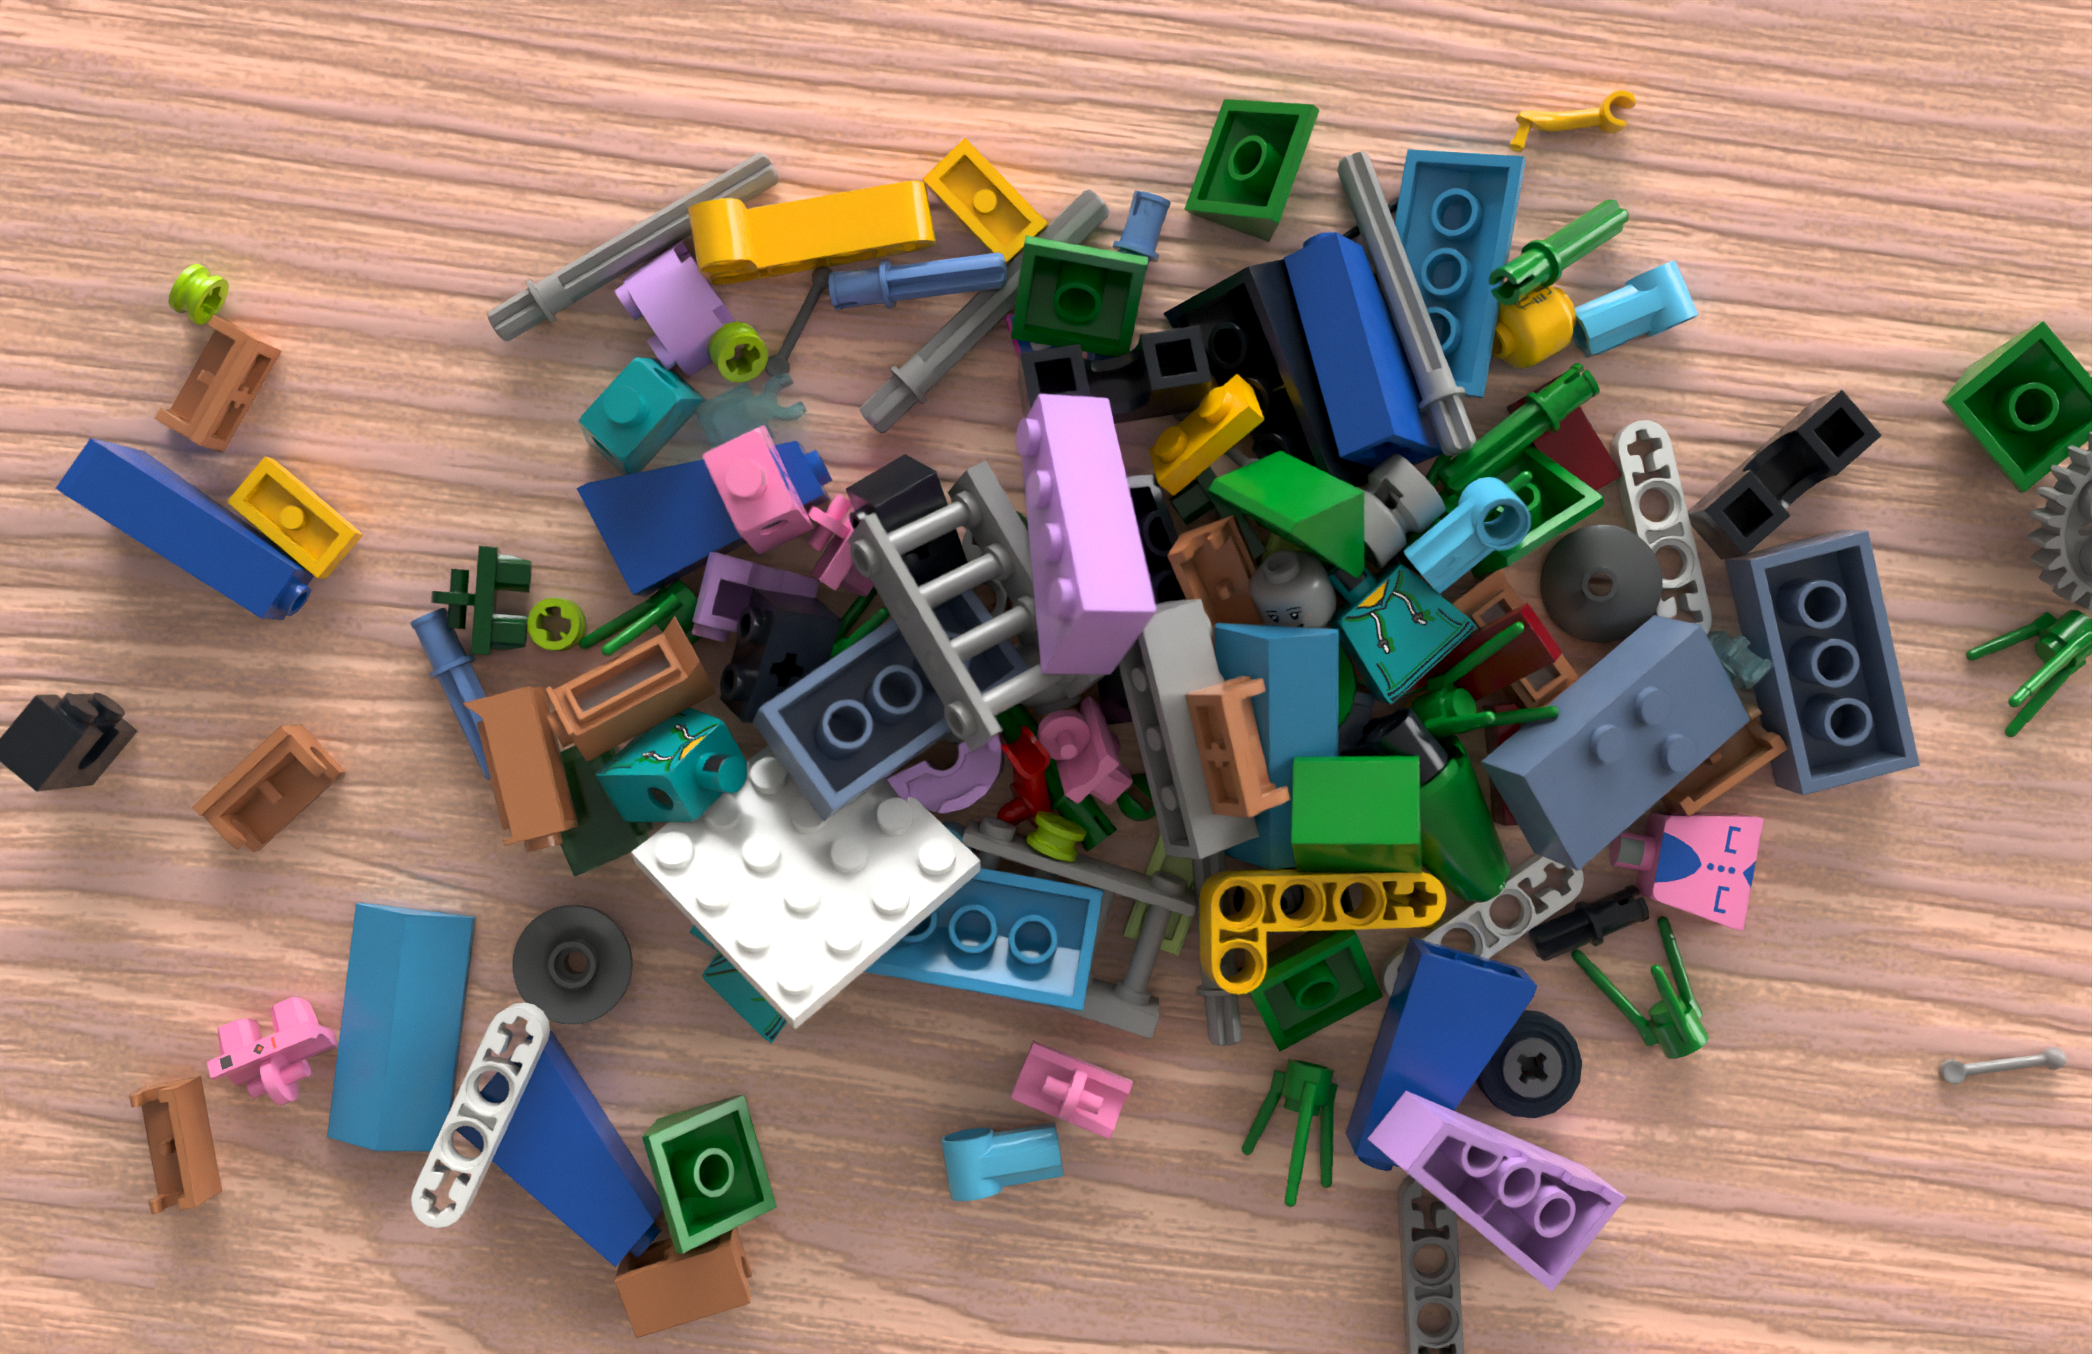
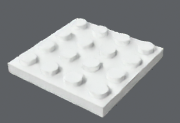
(802, 897)

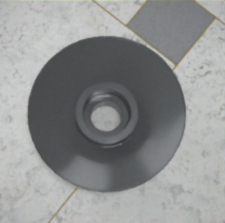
(1608, 551)
(544, 971)

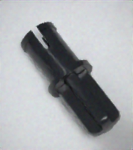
(1588, 923)

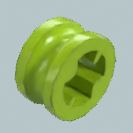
(198, 294)
(722, 351)
(545, 637)
(1056, 836)

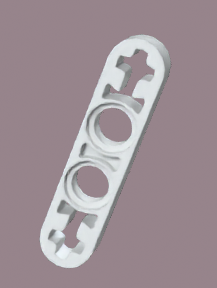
(1674, 528)
(1476, 919)
(475, 1111)

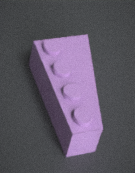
(1082, 537)
(1508, 1189)

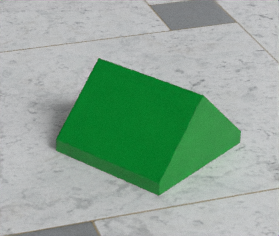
(1251, 164)
(1078, 296)
(2025, 404)
(1552, 498)
(1300, 507)
(1356, 814)
(1313, 984)
(708, 1171)

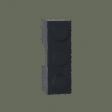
(1155, 379)
(1800, 455)

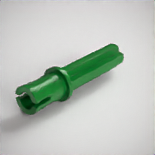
(1544, 260)
(1538, 414)
(1085, 813)

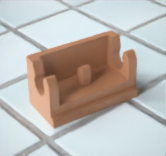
(220, 386)
(1217, 567)
(1232, 748)
(1726, 767)
(269, 788)
(179, 1143)
(675, 1288)

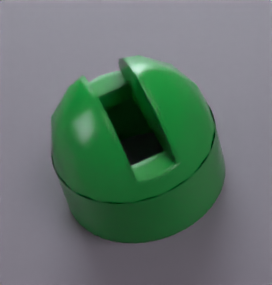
(1131, 807)

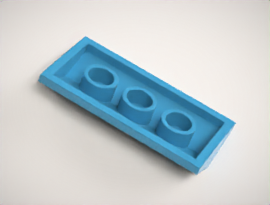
(1456, 230)
(1292, 715)
(1004, 940)
(400, 1027)

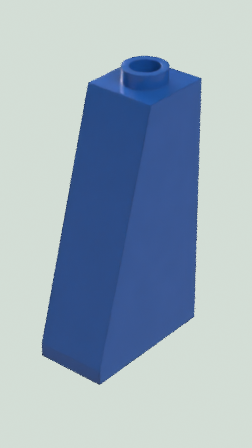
(1358, 354)
(673, 516)
(186, 528)
(1435, 1034)
(573, 1158)

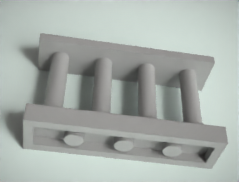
(987, 512)
(1130, 1001)

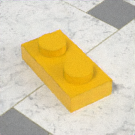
(984, 201)
(1205, 434)
(295, 518)

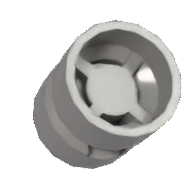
(1415, 503)

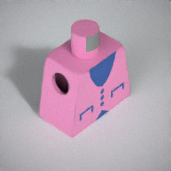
(757, 490)
(1695, 862)

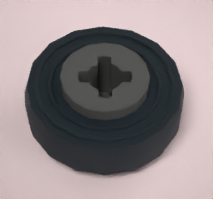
(1549, 1083)

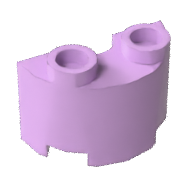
(677, 307)
(728, 588)
(957, 787)

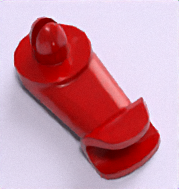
(1030, 784)

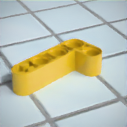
(810, 232)
(1319, 911)

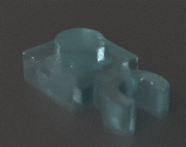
(741, 412)
(1738, 660)

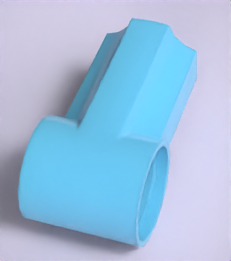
(1644, 306)
(1465, 538)
(986, 1161)

